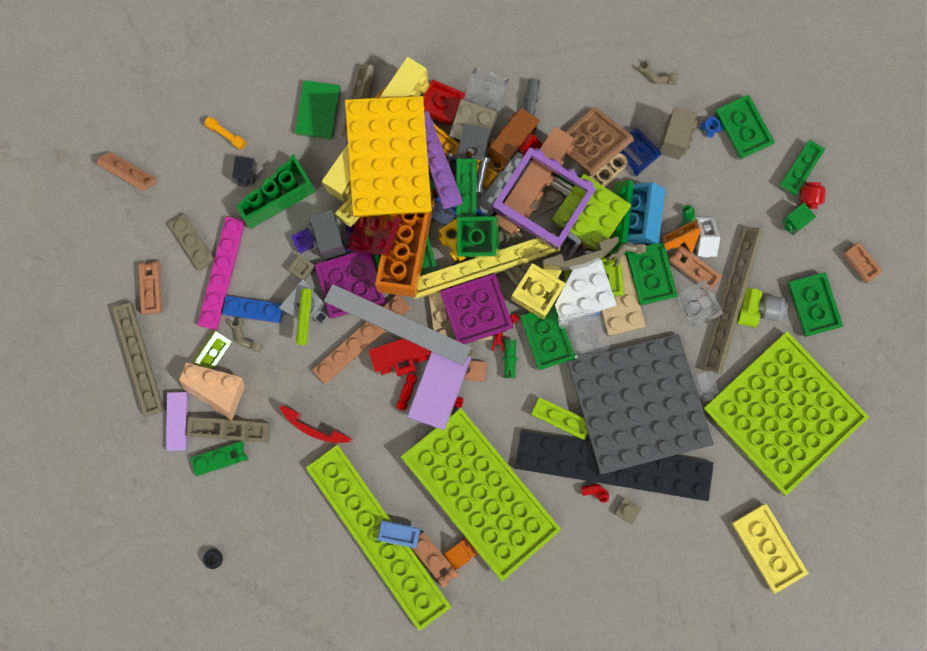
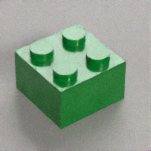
(478, 236)

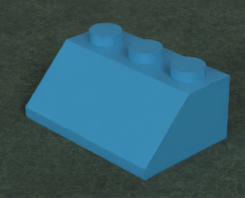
(646, 213)

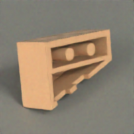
(213, 387)

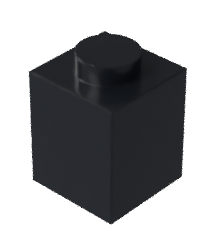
(244, 171)

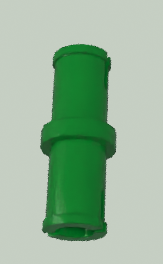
(509, 358)

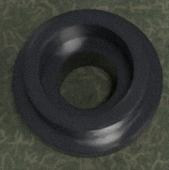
(207, 561)

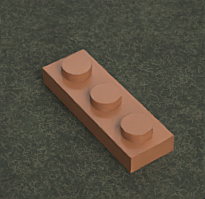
(126, 171)

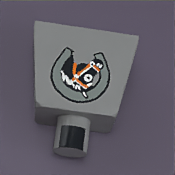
(292, 302)

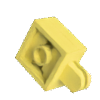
(538, 290)

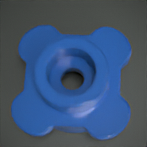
(712, 121)

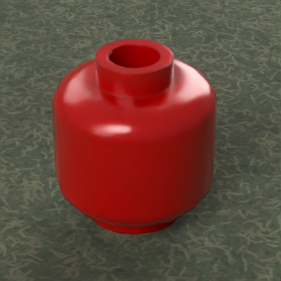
(812, 194)

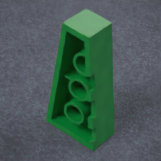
(276, 193)

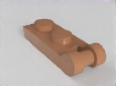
(694, 267)
(150, 288)
(434, 560)

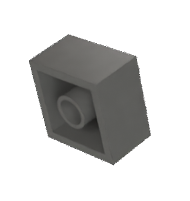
(327, 235)

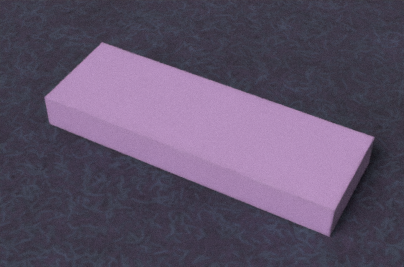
(177, 421)

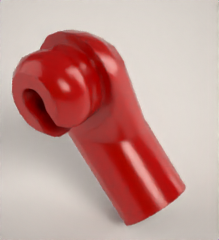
(596, 490)

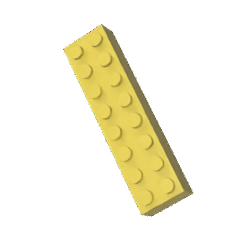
(408, 82)

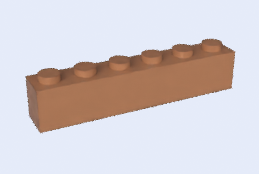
(535, 179)

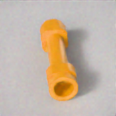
(237, 141)

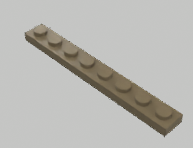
(732, 300)

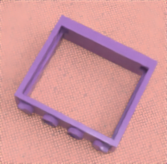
(527, 224)

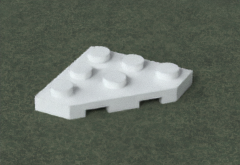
(586, 290)

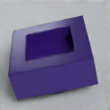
(303, 240)

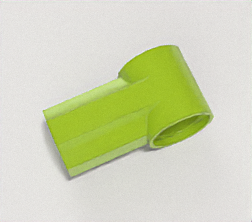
(749, 310)

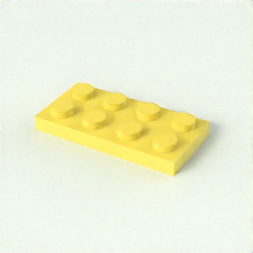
(769, 548)

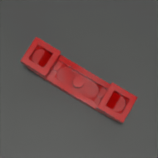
(293, 417)

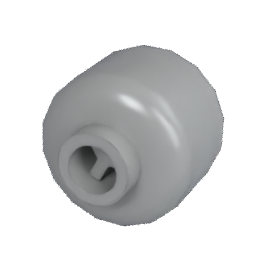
(773, 308)

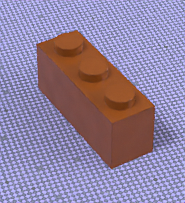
(512, 136)

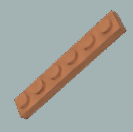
(356, 344)

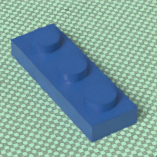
(252, 309)

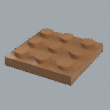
(596, 140)

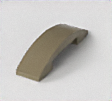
(558, 263)

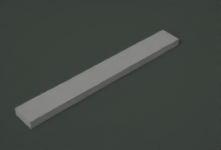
(398, 325)

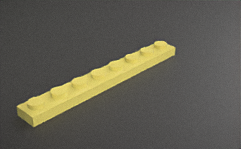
(483, 266)

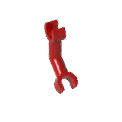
(498, 337)

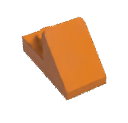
(688, 233)
(460, 553)

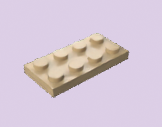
(627, 313)

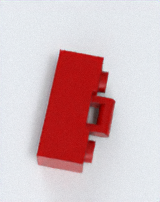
(397, 352)

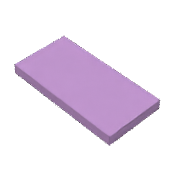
(438, 391)

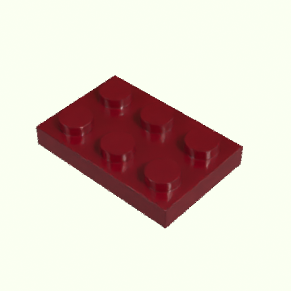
(374, 234)

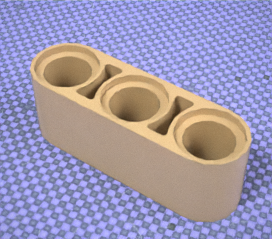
(610, 170)

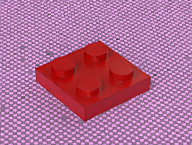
(442, 101)

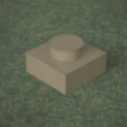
(301, 267)
(628, 511)

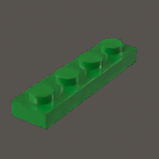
(624, 190)

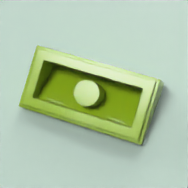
(211, 350)

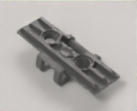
(474, 137)

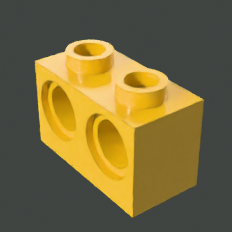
(451, 242)

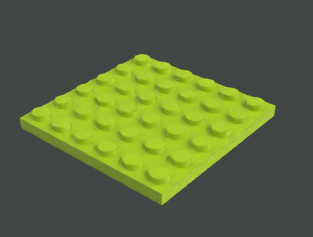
(785, 413)

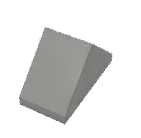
(569, 246)

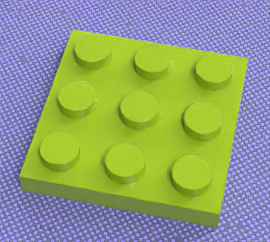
(598, 217)

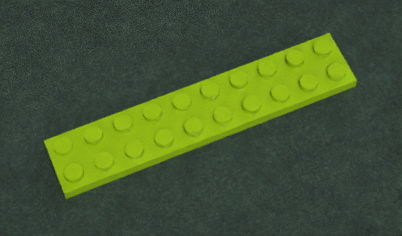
(363, 518)

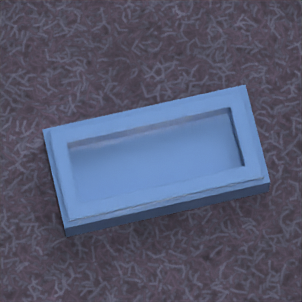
(399, 534)

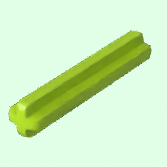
(304, 316)

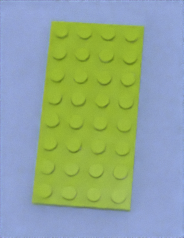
(481, 494)

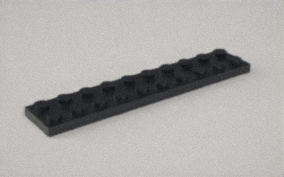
(576, 460)

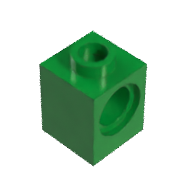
(798, 219)

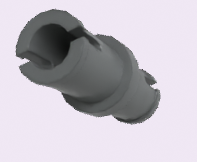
(531, 96)

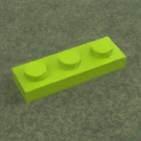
(560, 418)

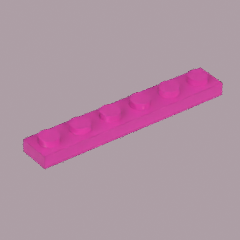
(221, 273)

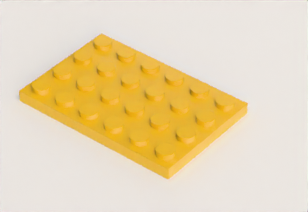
(388, 156)

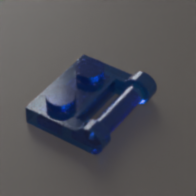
(643, 149)

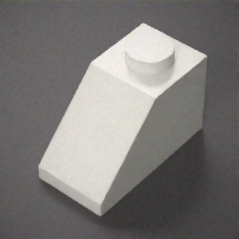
(709, 237)

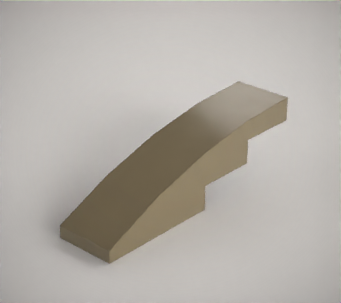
(228, 429)

